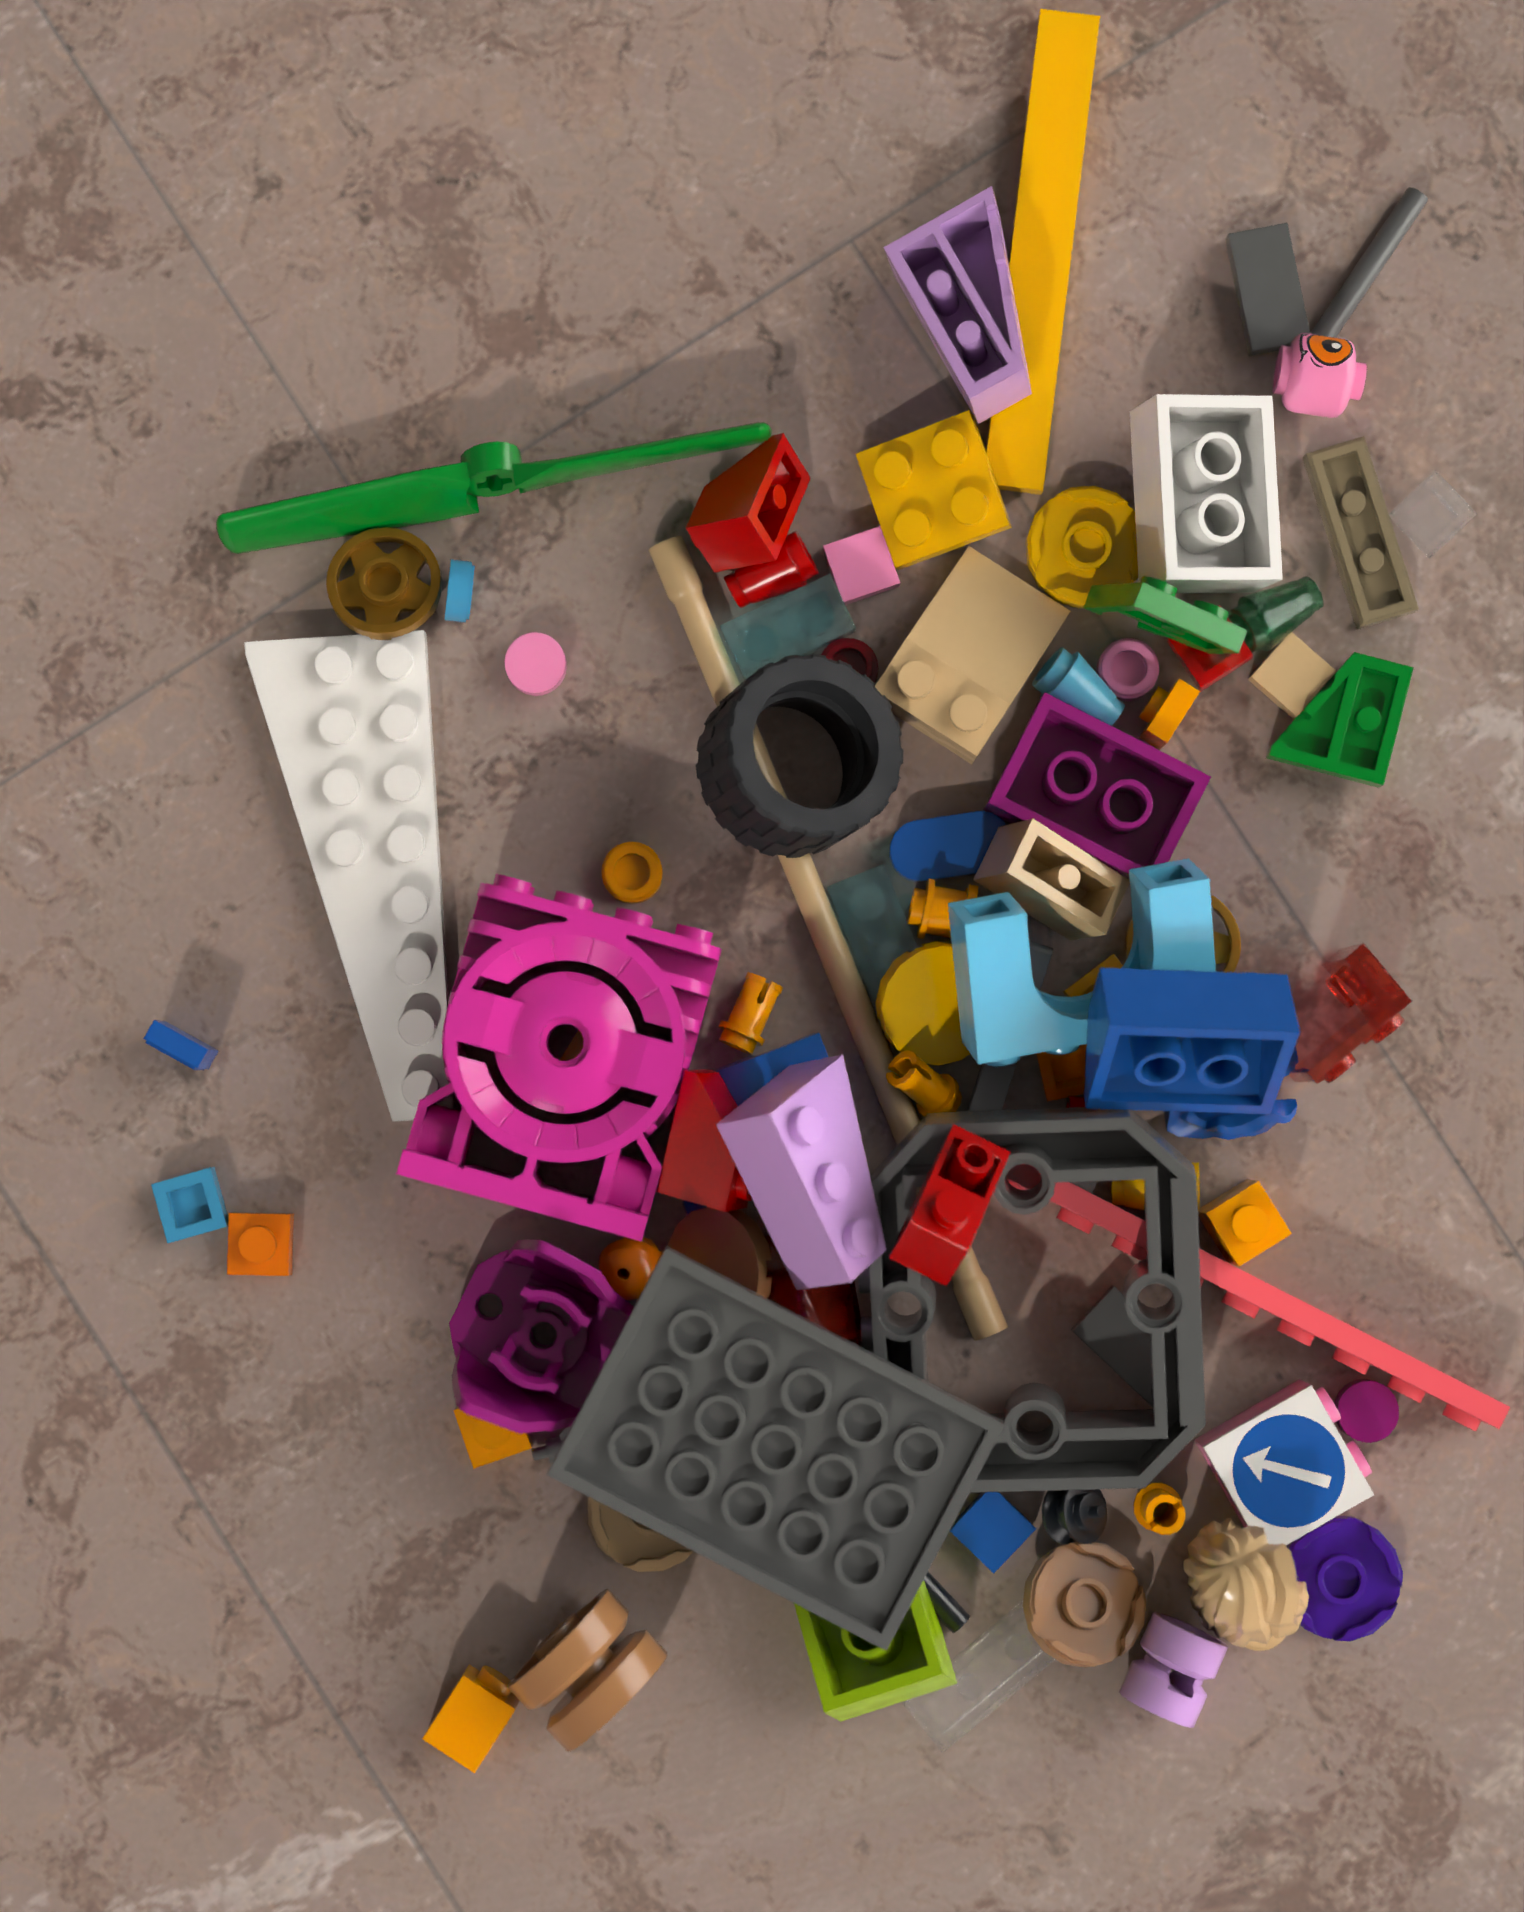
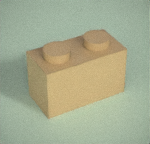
(1052, 880)

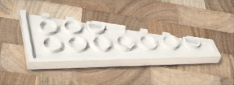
(362, 782)

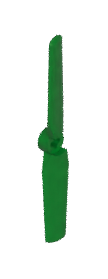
(451, 489)

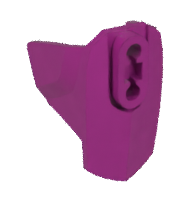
(501, 1365)

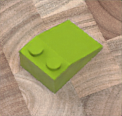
(862, 1677)

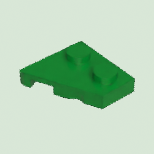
(1349, 722)

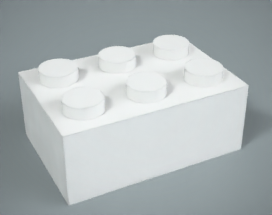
(1206, 492)

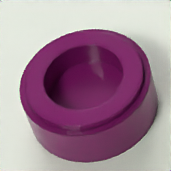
(1367, 1410)

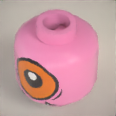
(1318, 375)

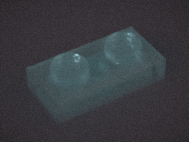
(788, 626)
(872, 923)

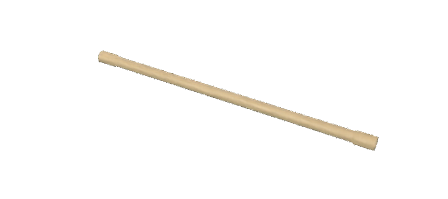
(685, 591)

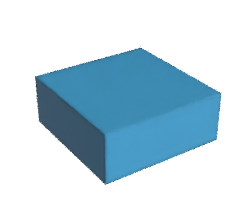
(190, 1204)

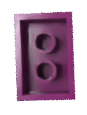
(1097, 788)

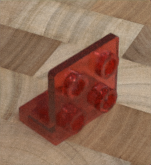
(1362, 981)

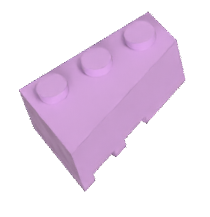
(966, 302)

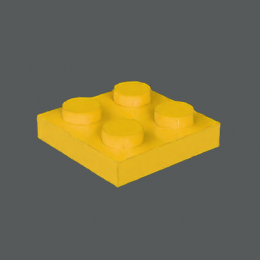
(933, 490)

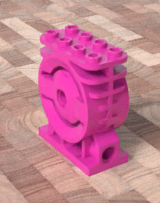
(505, 938)

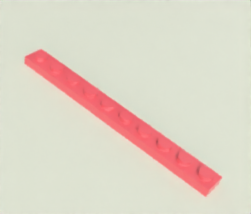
(1297, 1317)

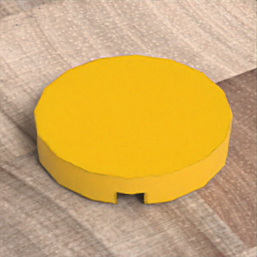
(1096, 554)
(921, 1004)

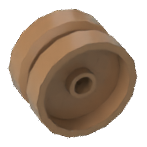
(580, 1662)

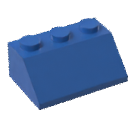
(1188, 1040)

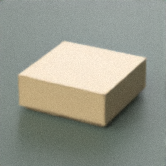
(1292, 675)

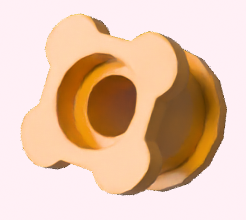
(930, 908)

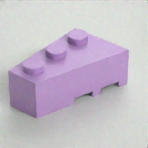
(808, 1172)

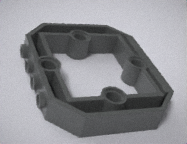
(1065, 1146)

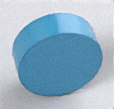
(459, 591)

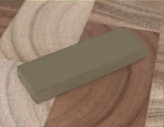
(1360, 533)

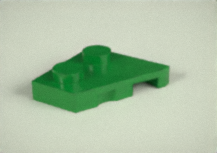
(1161, 613)

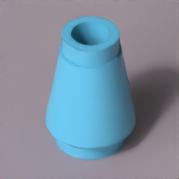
(1077, 684)

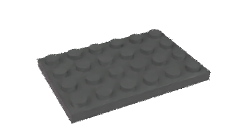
(776, 1448)

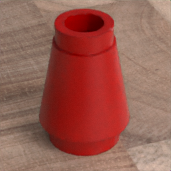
(774, 578)

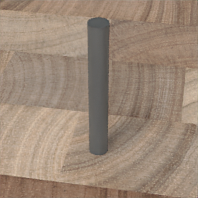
(1371, 263)

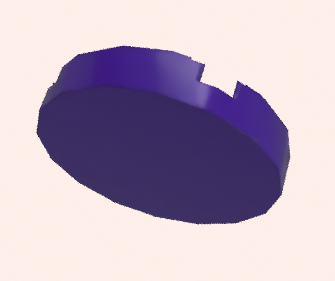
(1348, 1577)

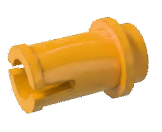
(750, 1014)
(923, 1085)
(1149, 1498)

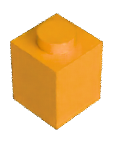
(1243, 1222)
(472, 1716)

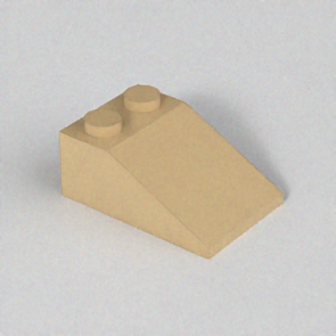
(970, 654)

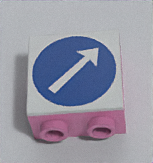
(1287, 1463)

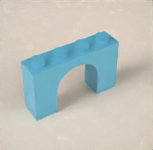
(996, 994)

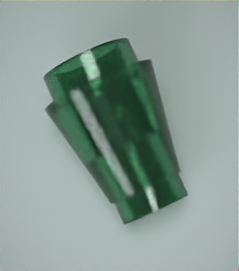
(1276, 612)

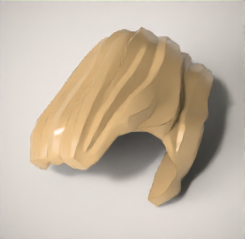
(1244, 1584)

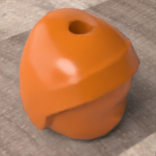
(629, 1265)

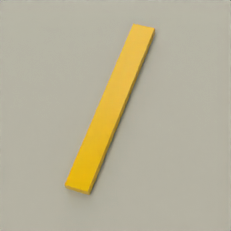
(1045, 236)

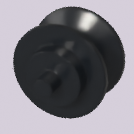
(1074, 1515)

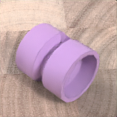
(1178, 1647)

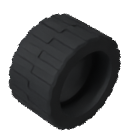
(851, 714)

